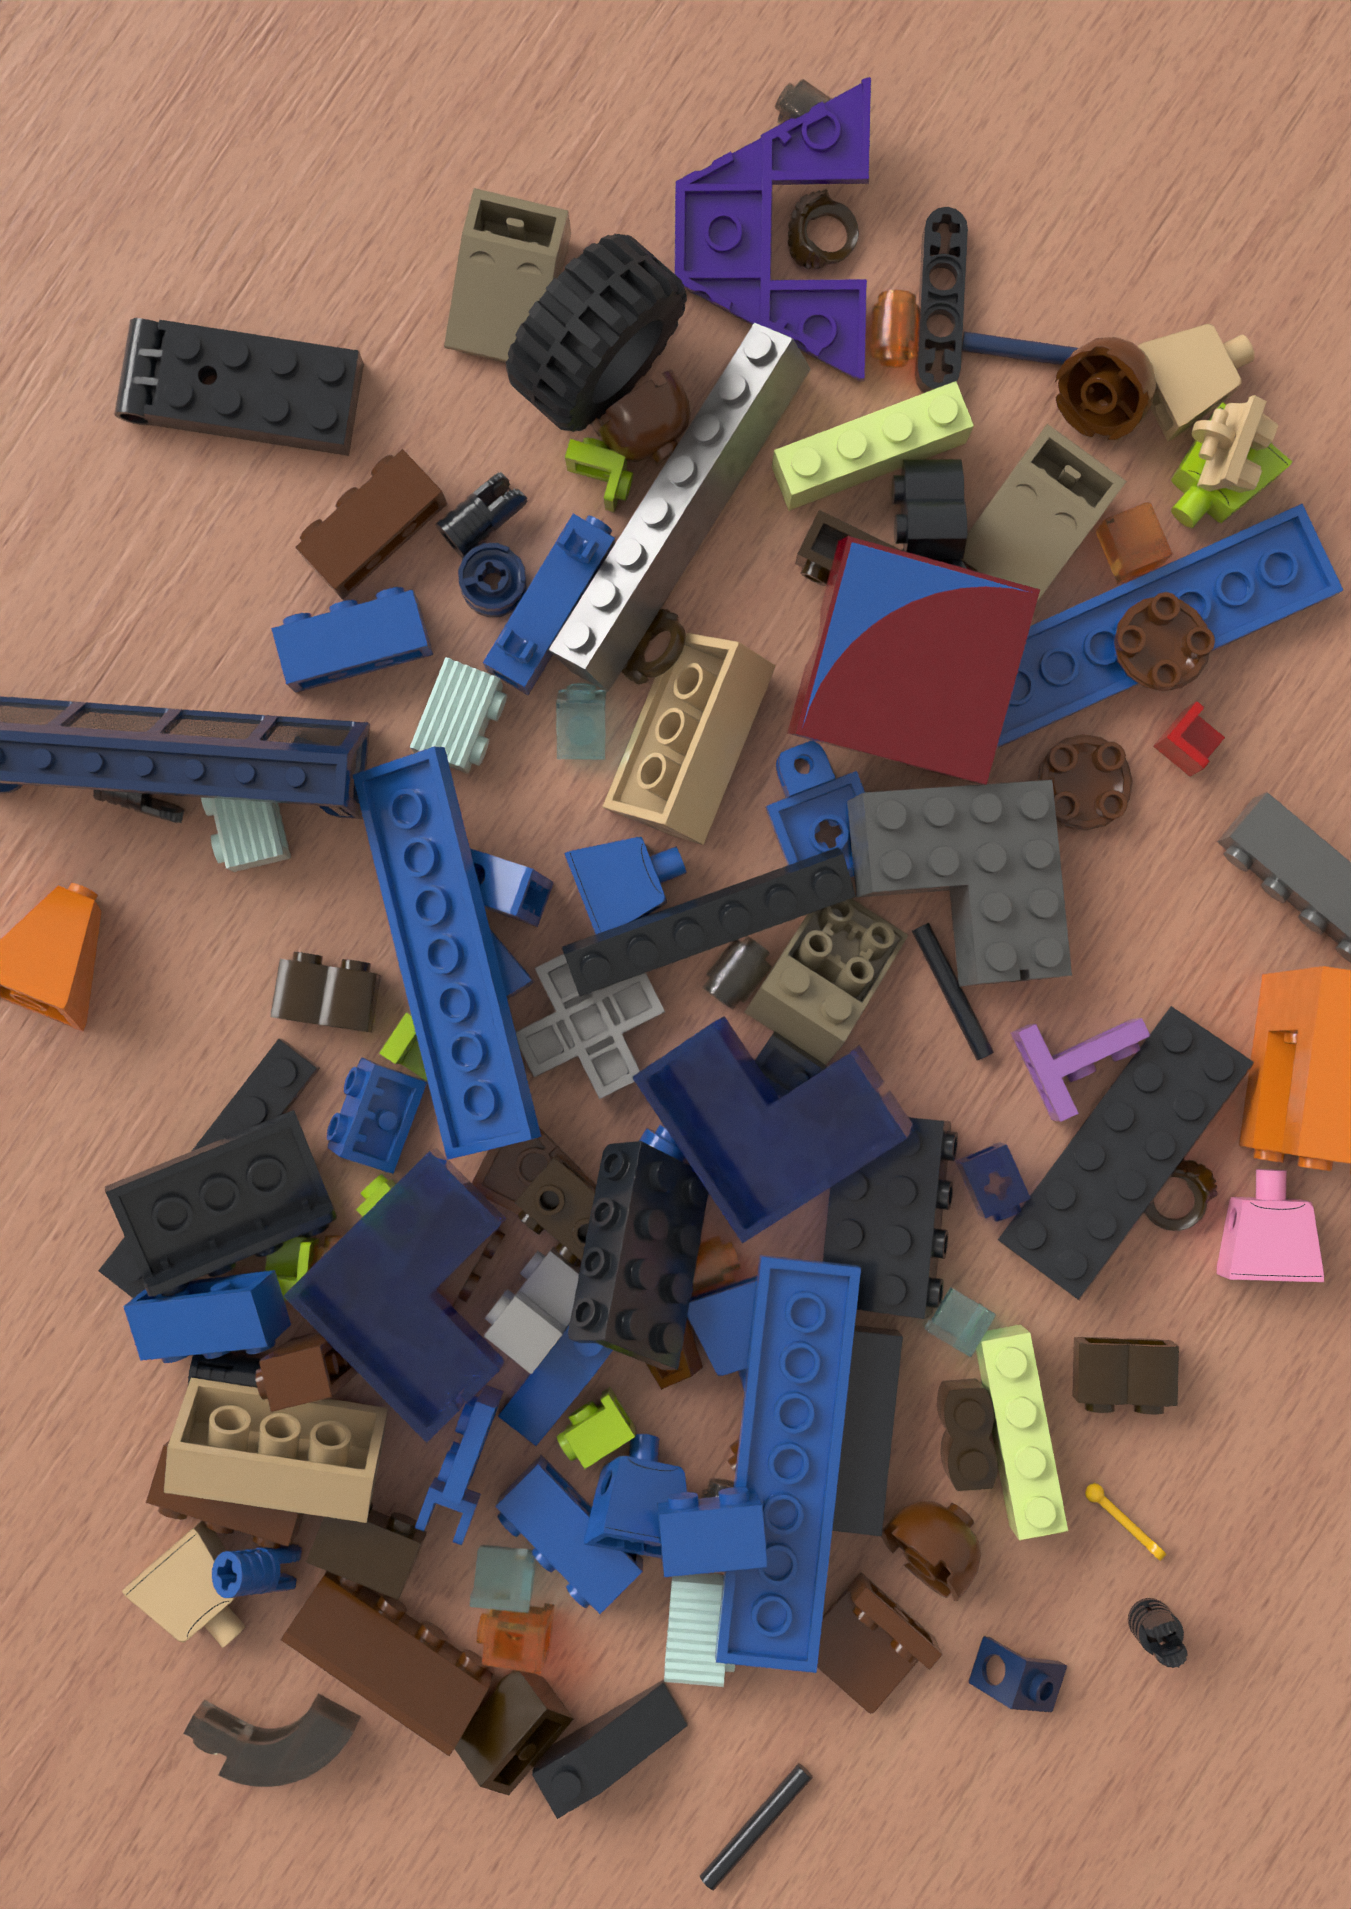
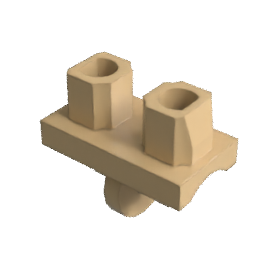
(1227, 444)

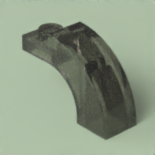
(273, 1754)

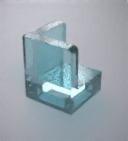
(960, 1322)
(503, 1579)

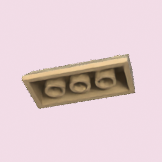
(690, 737)

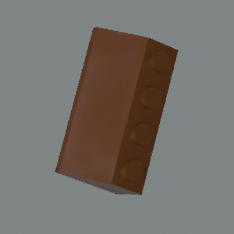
(391, 1659)

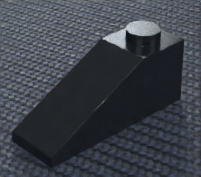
(607, 1748)

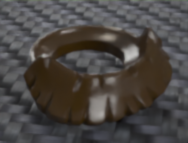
(810, 208)
(637, 668)
(1202, 1185)

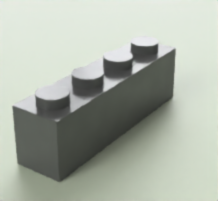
(1294, 866)

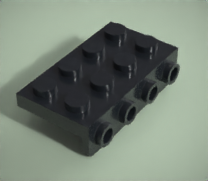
(221, 1204)
(892, 1221)
(640, 1255)

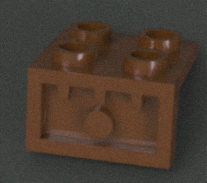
(871, 1644)

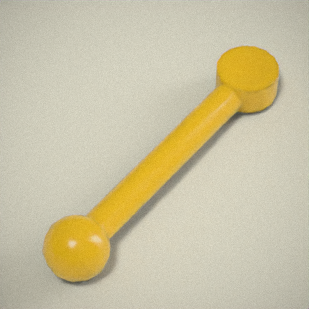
(1095, 1494)

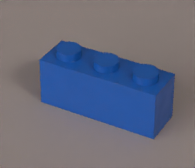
(351, 639)
(209, 1318)
(555, 1522)

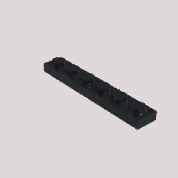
(709, 921)
(262, 1097)

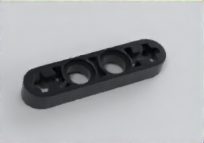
(942, 302)

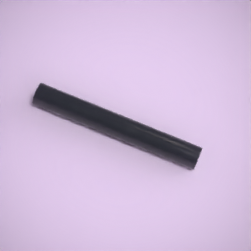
(952, 992)
(756, 1826)

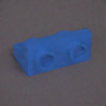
(375, 1115)

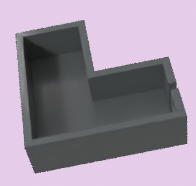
(993, 854)

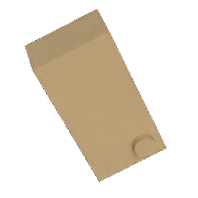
(293, 1459)

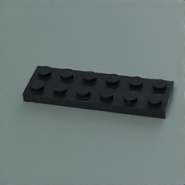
(1125, 1152)

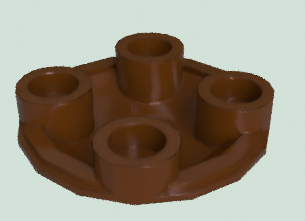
(1163, 643)
(1088, 781)

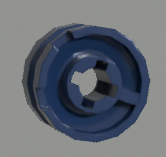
(490, 559)

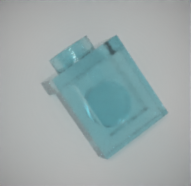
(581, 722)

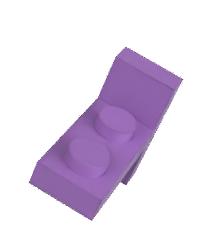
(1074, 1062)

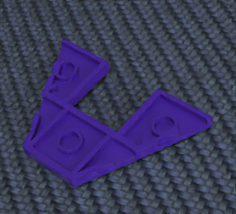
(727, 230)

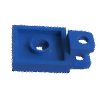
(809, 801)
(460, 1463)

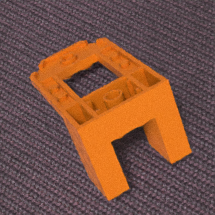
(1301, 1069)

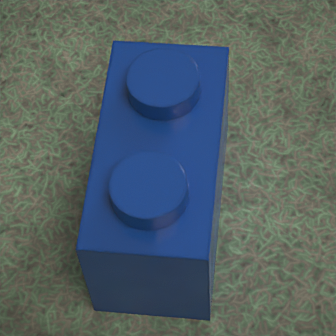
(712, 1532)

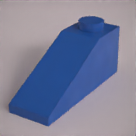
(553, 1387)

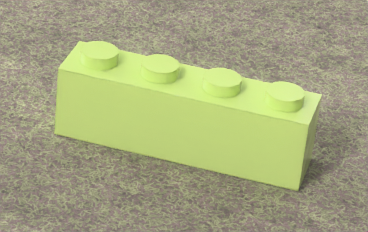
(872, 445)
(1021, 1433)

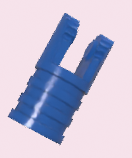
(254, 1571)

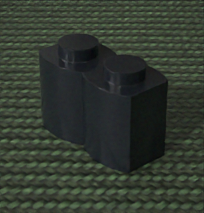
(931, 508)

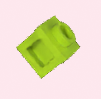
(596, 461)

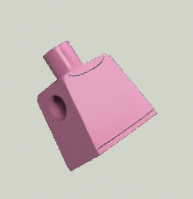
(1270, 1235)

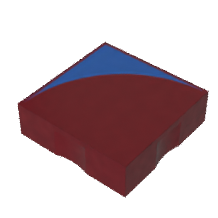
(913, 660)

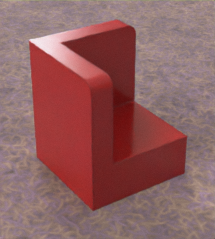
(1189, 740)

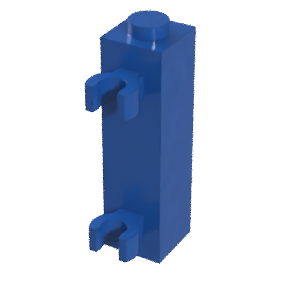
(548, 602)

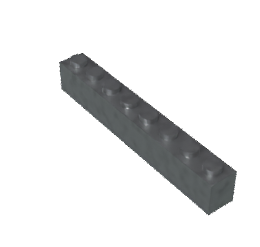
(681, 506)

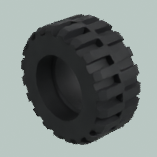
(595, 331)

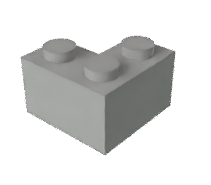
(536, 1316)

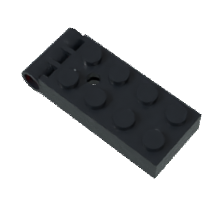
(262, 390)

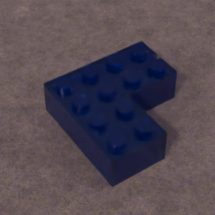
(765, 1150)
(381, 1302)

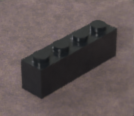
(867, 1431)

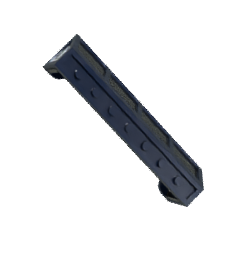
(182, 753)

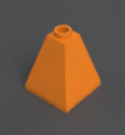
(52, 956)

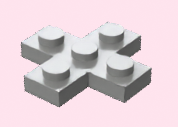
(589, 1027)

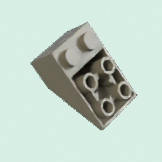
(502, 268)
(1041, 512)
(827, 977)

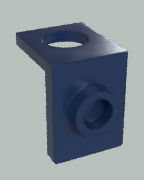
(1027, 1682)

